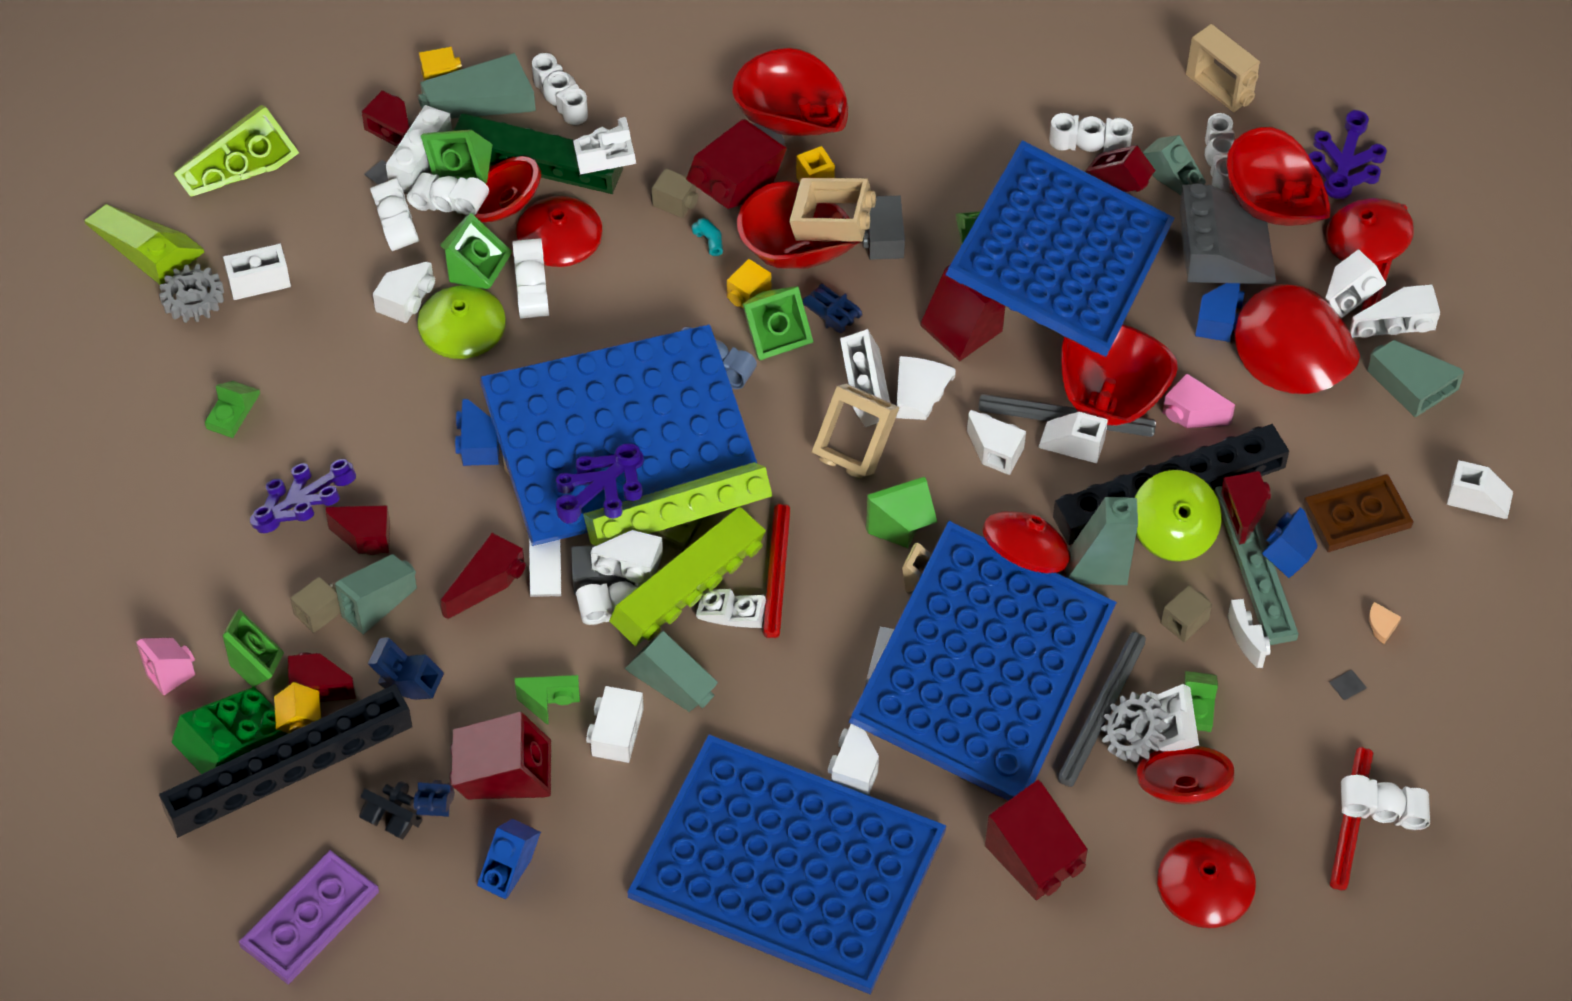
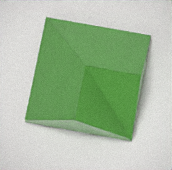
(458, 154)
(474, 254)
(777, 321)
(900, 511)
(250, 650)

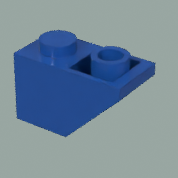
(1217, 312)
(478, 436)
(1291, 543)
(508, 857)

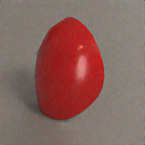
(791, 93)
(1276, 178)
(768, 233)
(1294, 340)
(1121, 383)

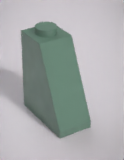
(1413, 376)
(374, 591)
(673, 673)

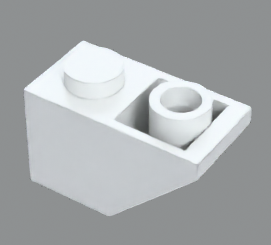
(1353, 283)
(402, 291)
(1075, 436)
(995, 441)
(1479, 490)
(628, 556)
(856, 762)

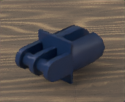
(832, 307)
(433, 798)

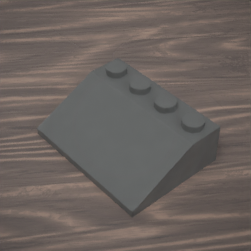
(1223, 239)

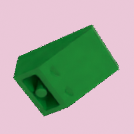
(226, 729)

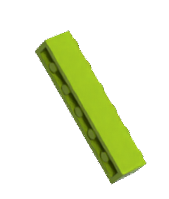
(682, 503)
(687, 576)

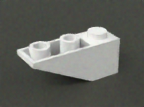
(1401, 312)

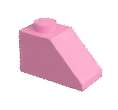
(1197, 405)
(166, 662)

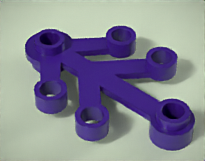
(1339, 184)
(626, 460)
(270, 515)

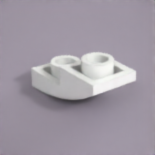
(545, 569)
(725, 608)
(1248, 636)

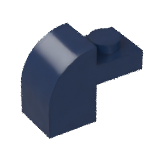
(414, 675)

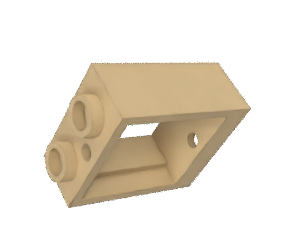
(1212, 44)
(831, 191)
(866, 402)

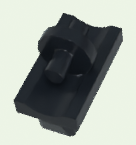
(376, 806)

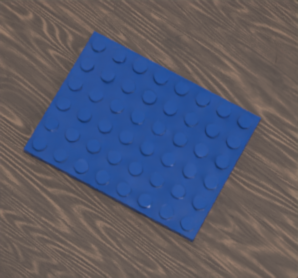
(1061, 248)
(649, 393)
(983, 664)
(788, 863)

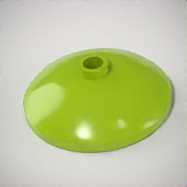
(461, 332)
(1159, 521)

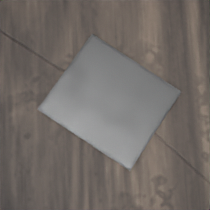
(378, 173)
(1348, 685)

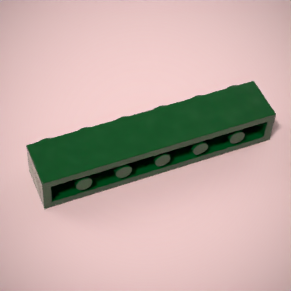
(551, 152)

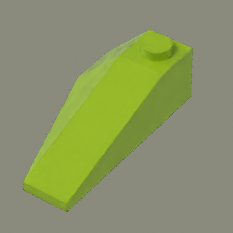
(243, 151)
(145, 243)

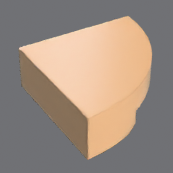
(1382, 622)

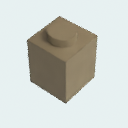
(674, 193)
(316, 604)
(1186, 613)

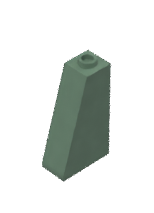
(481, 89)
(1105, 545)

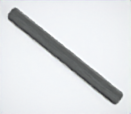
(1048, 412)
(1095, 720)

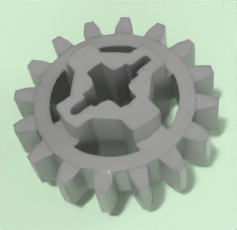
(191, 293)
(1134, 727)

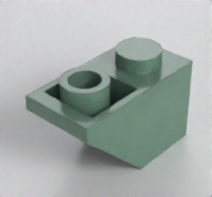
(1173, 163)

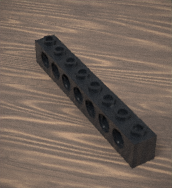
(1268, 456)
(286, 760)

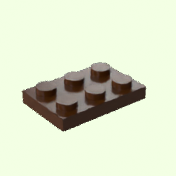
(1358, 512)

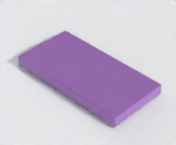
(309, 917)

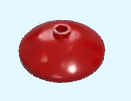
(510, 188)
(1374, 227)
(567, 229)
(1027, 541)
(1186, 775)
(1201, 897)

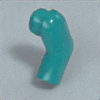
(712, 233)

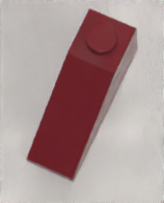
(485, 575)

